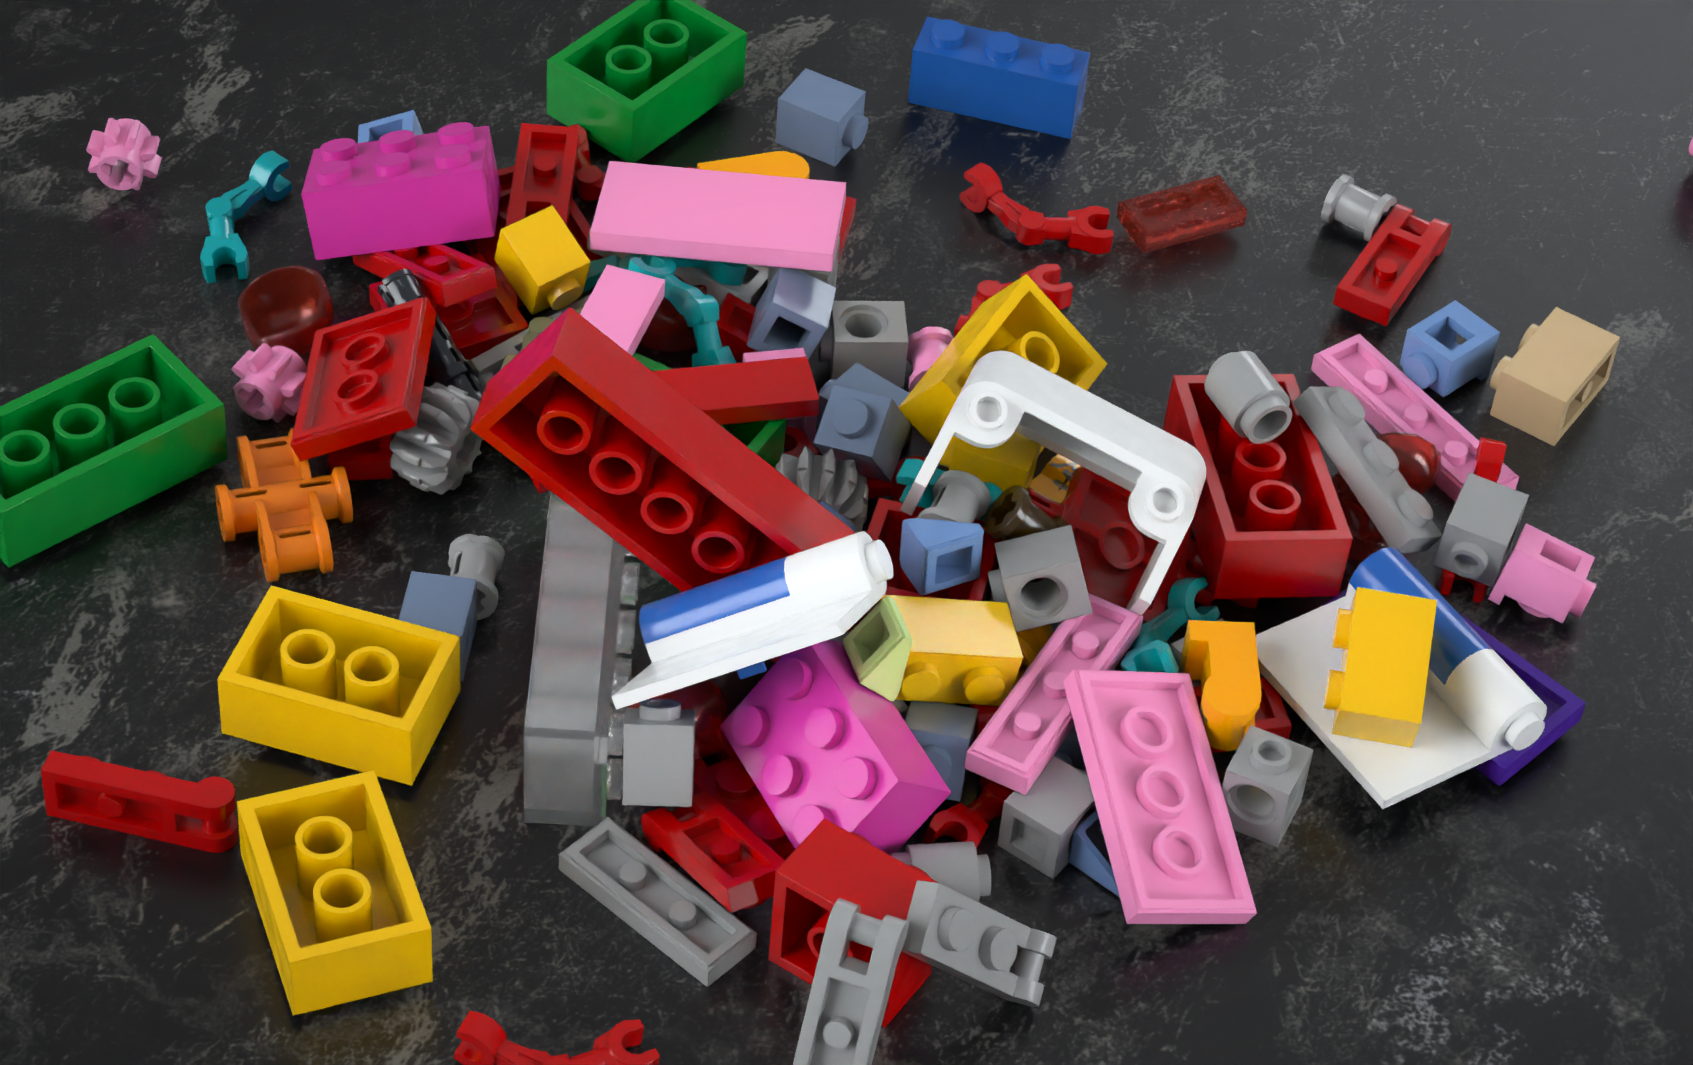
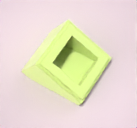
(880, 649)

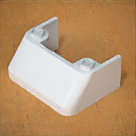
(1019, 396)

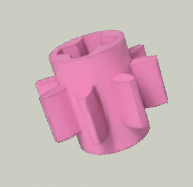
(124, 154)
(269, 382)

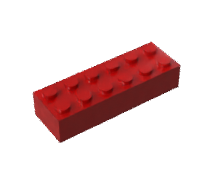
(644, 460)

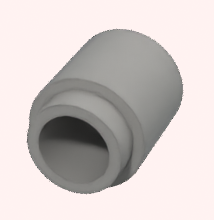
(1248, 396)
(952, 865)

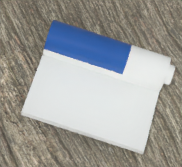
(758, 615)
(1471, 699)

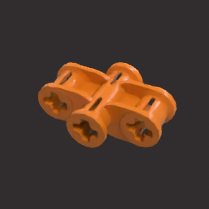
(283, 506)

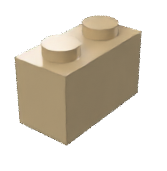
(1552, 375)

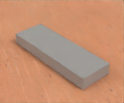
(657, 901)

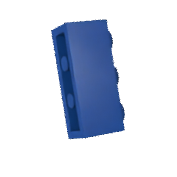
(998, 77)

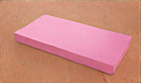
(719, 216)
(1159, 798)

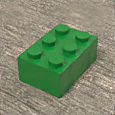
(646, 74)

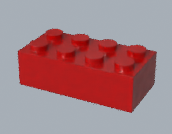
(1265, 509)

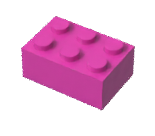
(402, 191)
(833, 751)

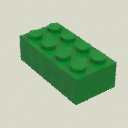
(102, 444)

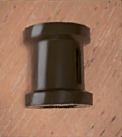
(1016, 516)

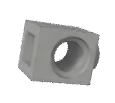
(867, 335)
(1480, 529)
(1038, 555)
(658, 754)
(1265, 784)
(1043, 821)

